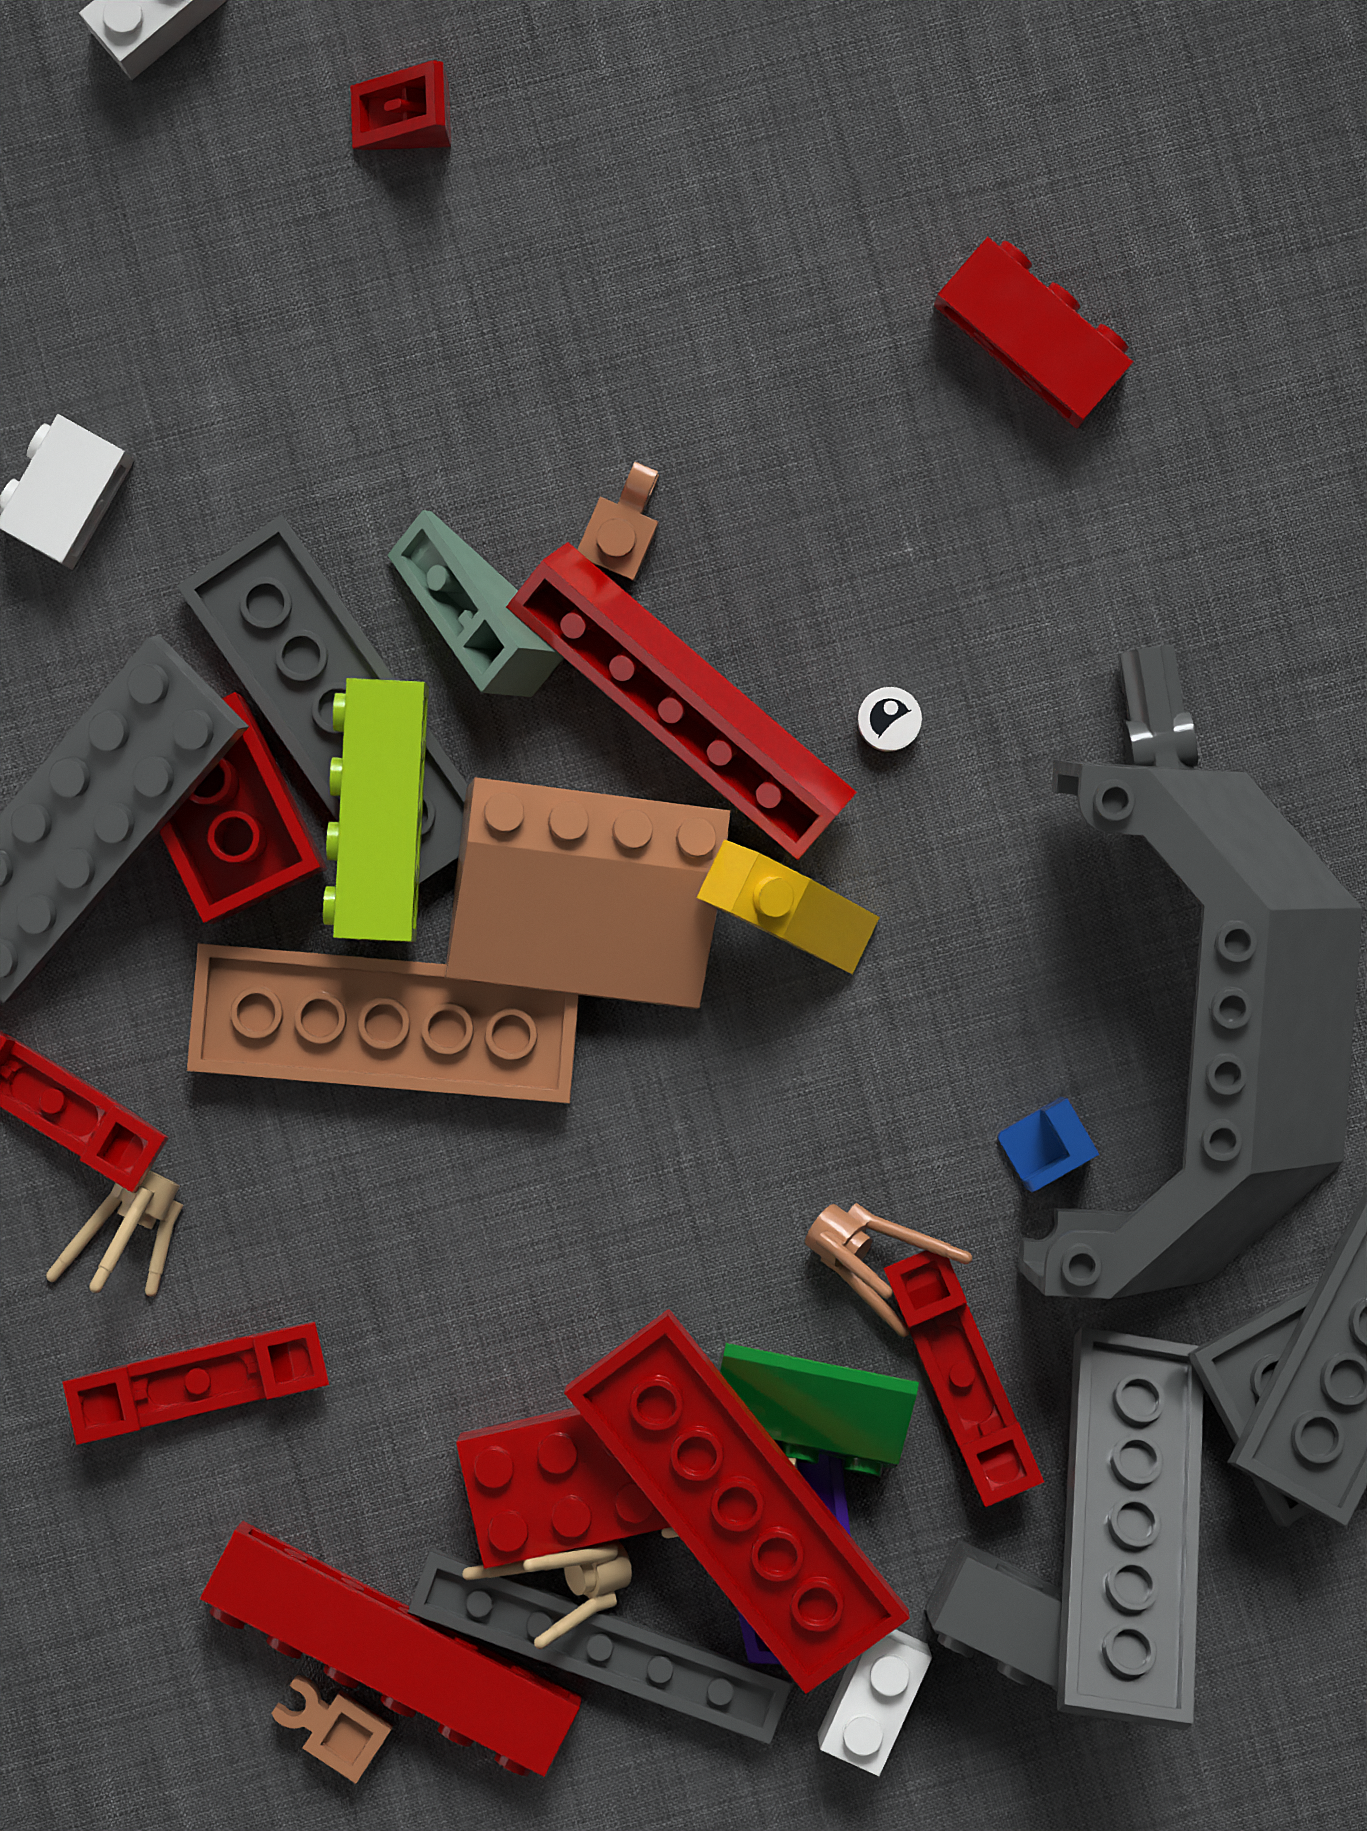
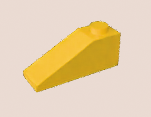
(788, 905)

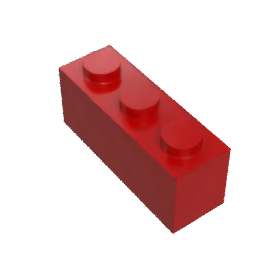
(1034, 330)

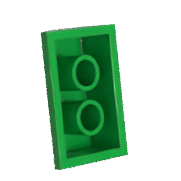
(823, 1407)

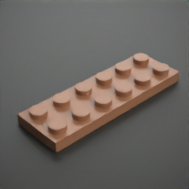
(377, 1025)

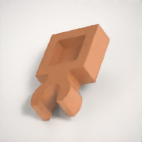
(342, 1733)

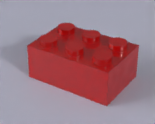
(240, 830)
(548, 1488)

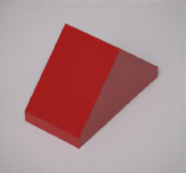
(402, 109)

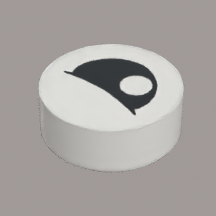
(889, 719)

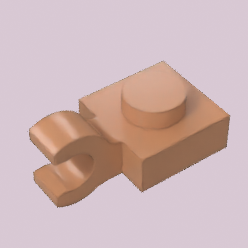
(620, 532)

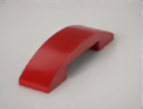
(77, 1115)
(963, 1376)
(195, 1381)

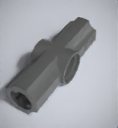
(1157, 725)

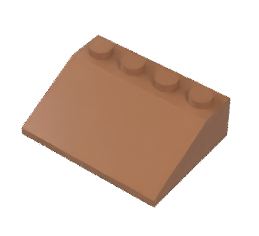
(583, 893)

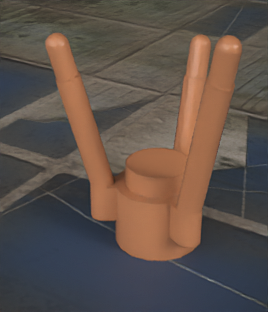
(843, 1244)

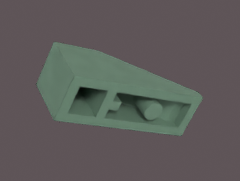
(470, 610)

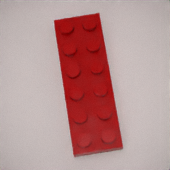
(737, 1501)

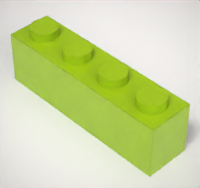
(379, 810)

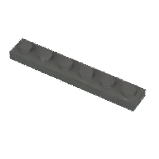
(603, 1648)

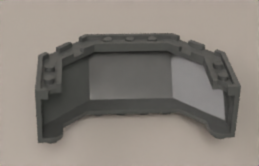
(1264, 1034)

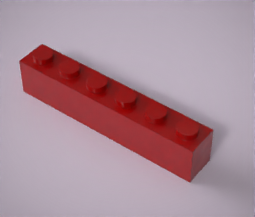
(681, 699)
(382, 1645)

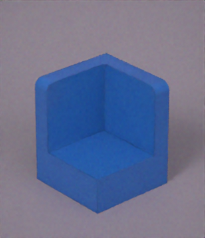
(1047, 1144)

